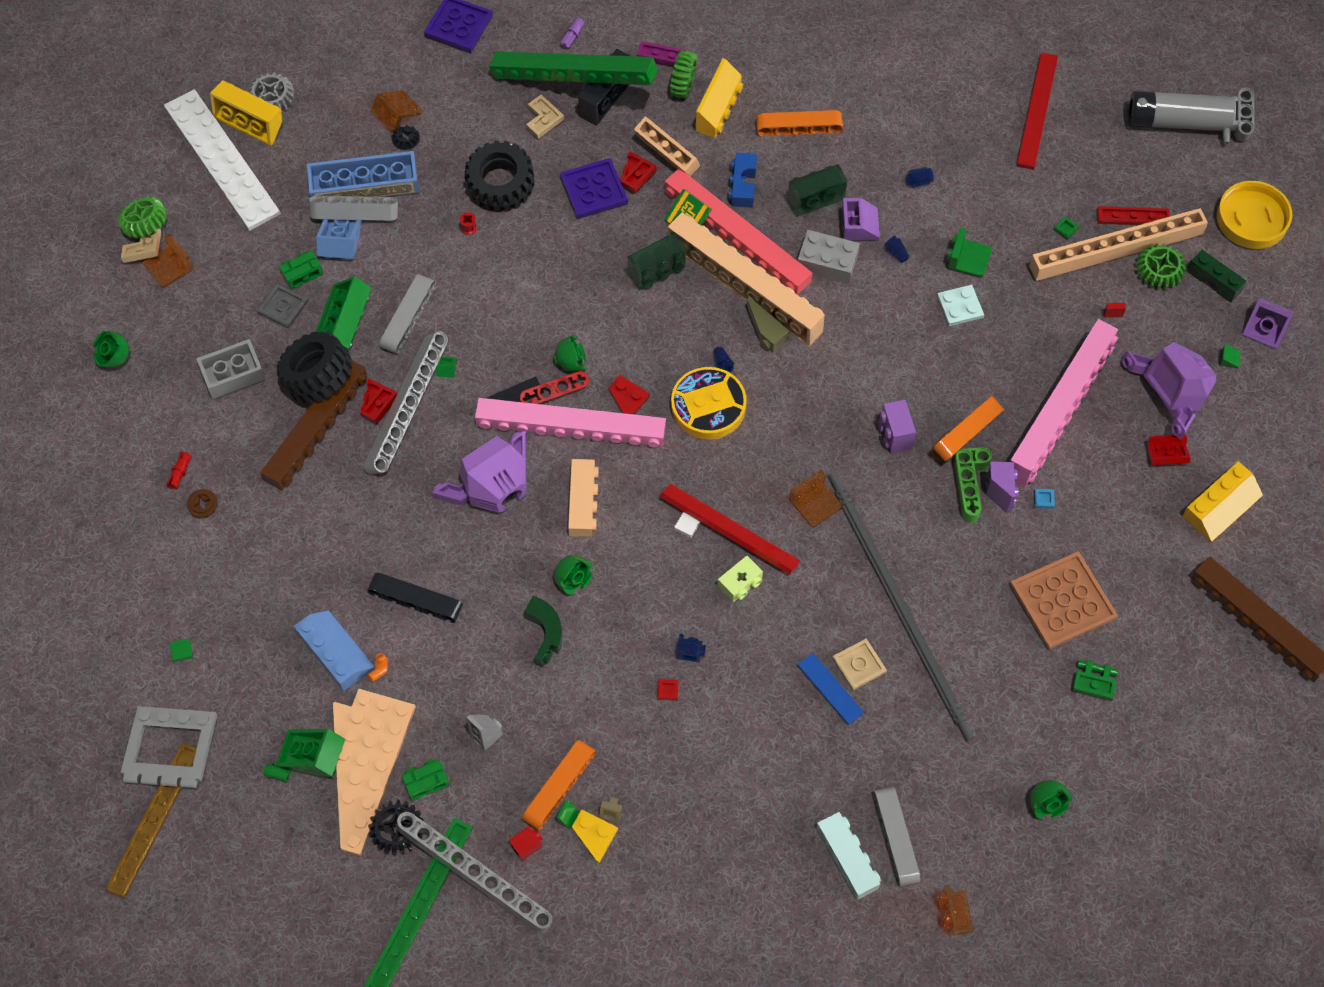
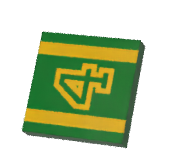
(689, 205)

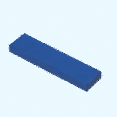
(830, 689)

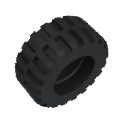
(495, 156)
(314, 367)

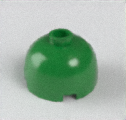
(110, 349)
(569, 353)
(572, 569)
(1053, 797)

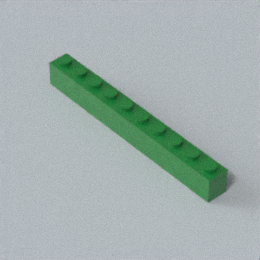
(573, 68)

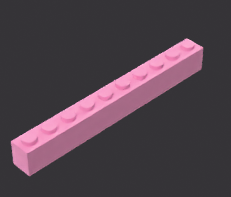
(570, 422)

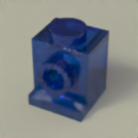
(690, 649)

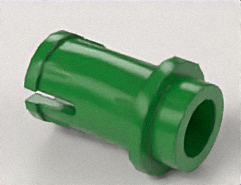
(276, 772)

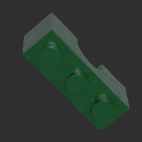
(1227, 281)

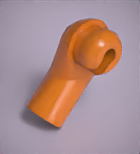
(381, 667)

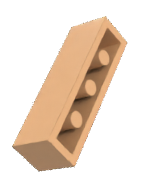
(666, 146)
(582, 497)

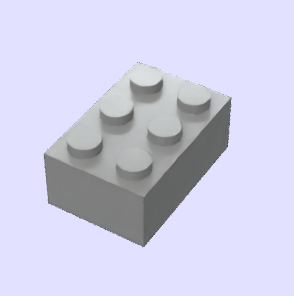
(829, 256)
(231, 369)

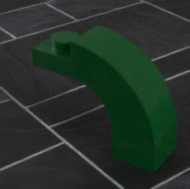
(546, 617)

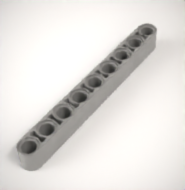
(399, 406)
(477, 881)

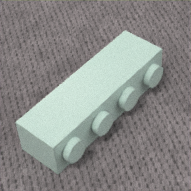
(848, 855)

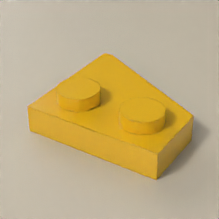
(594, 833)

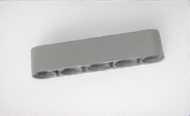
(353, 208)
(406, 314)
(897, 835)

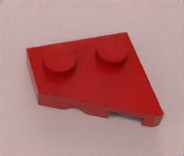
(636, 172)
(628, 395)
(377, 401)

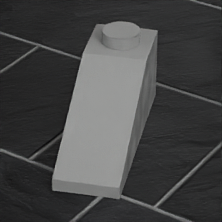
(484, 730)

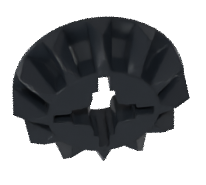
(400, 141)

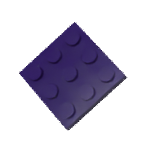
(458, 24)
(594, 188)

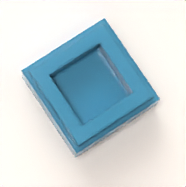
(1044, 498)

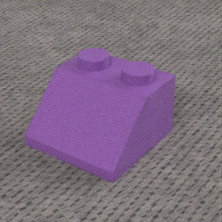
(1268, 323)

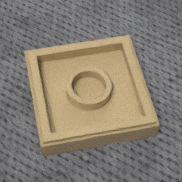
(859, 664)

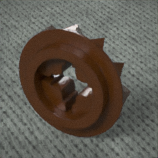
(194, 501)

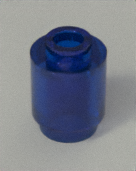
(919, 177)

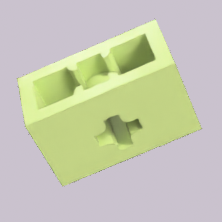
(744, 569)

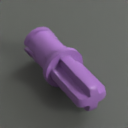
(572, 33)

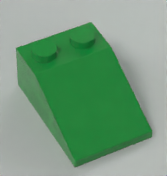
(310, 751)

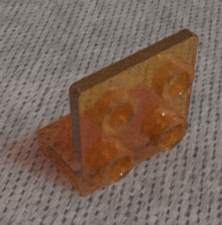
(394, 106)
(170, 263)
(814, 499)
(956, 912)

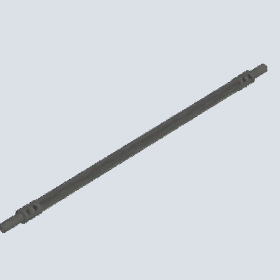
(901, 608)

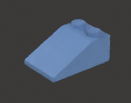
(338, 238)

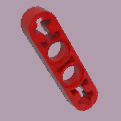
(554, 391)

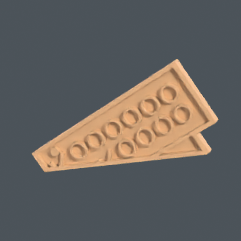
(373, 739)

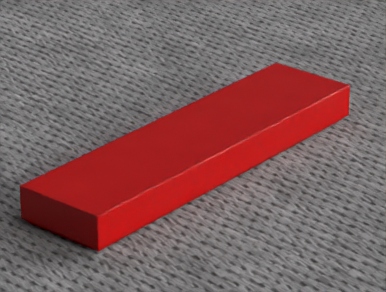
(1130, 215)

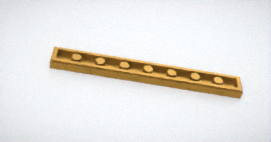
(148, 828)

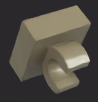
(611, 811)

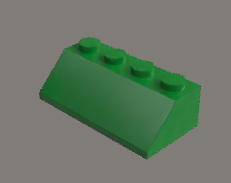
(344, 309)

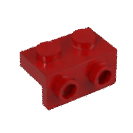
(1168, 450)

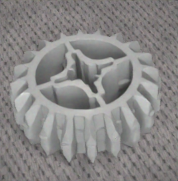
(271, 90)

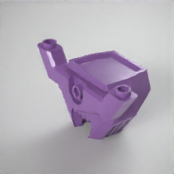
(1180, 380)
(489, 475)

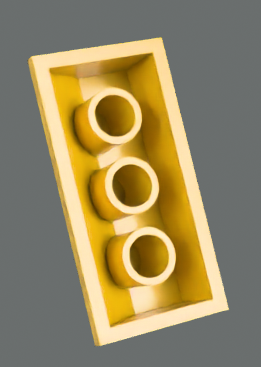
(718, 100)
(246, 112)
(1223, 502)

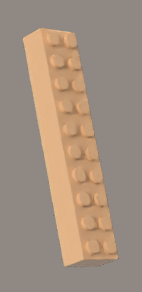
(748, 280)

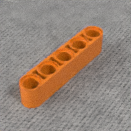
(799, 122)
(968, 428)
(560, 781)

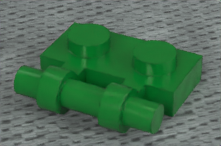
(1092, 684)

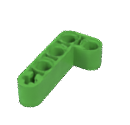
(970, 485)

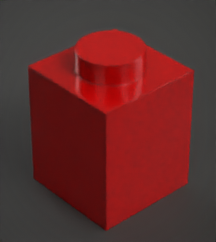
(526, 843)

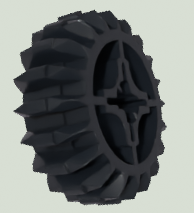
(388, 826)

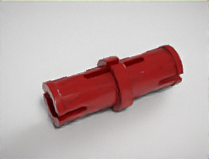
(178, 470)

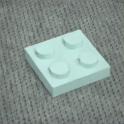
(960, 305)

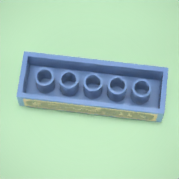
(365, 176)

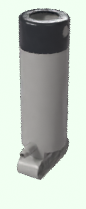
(1194, 112)

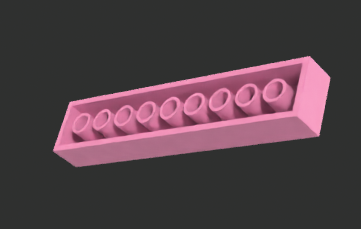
(1064, 401)

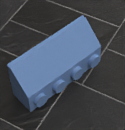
(333, 648)

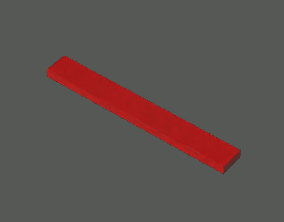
(1037, 111)
(730, 529)

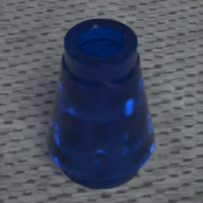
(897, 249)
(723, 360)

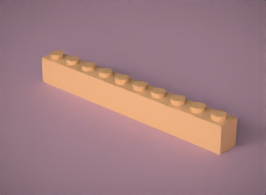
(1117, 244)

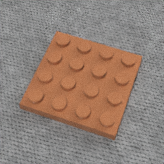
(1063, 600)

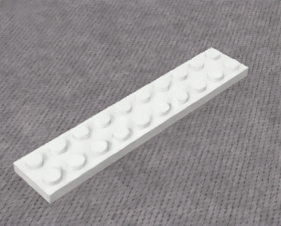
(222, 160)

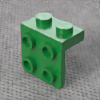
(968, 255)

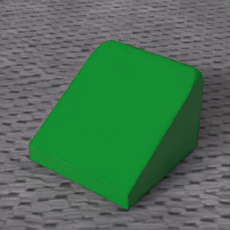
(1230, 357)
(446, 367)
(567, 815)

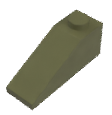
(769, 330)

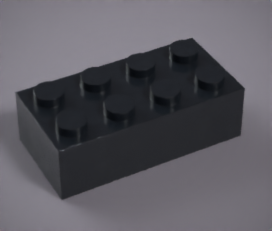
(599, 97)

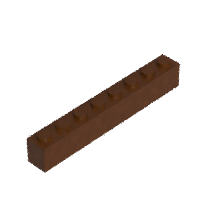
(310, 431)
(1260, 618)

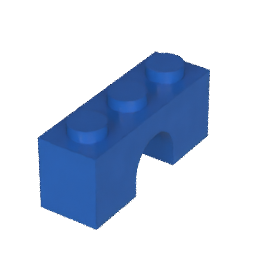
(742, 192)

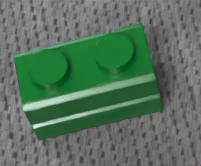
(301, 269)
(425, 779)

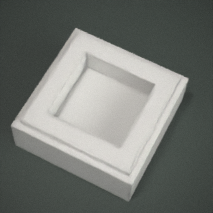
(687, 525)

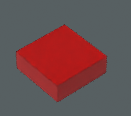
(1114, 310)
(668, 689)

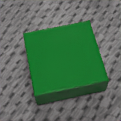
(1066, 228)
(181, 650)

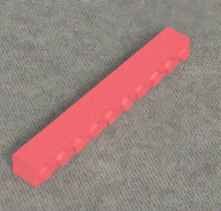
(743, 235)

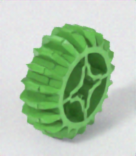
(683, 74)
(142, 217)
(1170, 273)

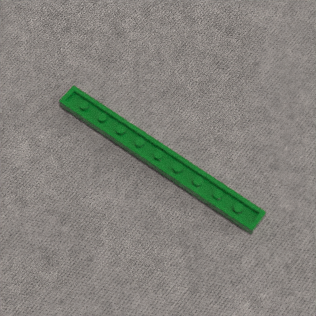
(416, 911)

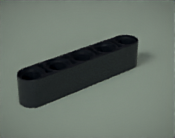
(414, 596)

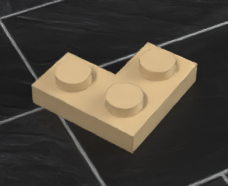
(546, 118)
(146, 248)

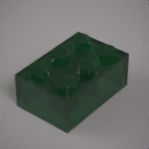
(817, 190)
(657, 262)

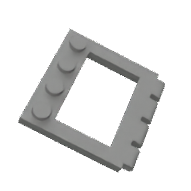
(169, 774)

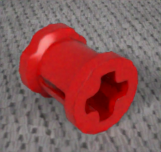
(468, 223)

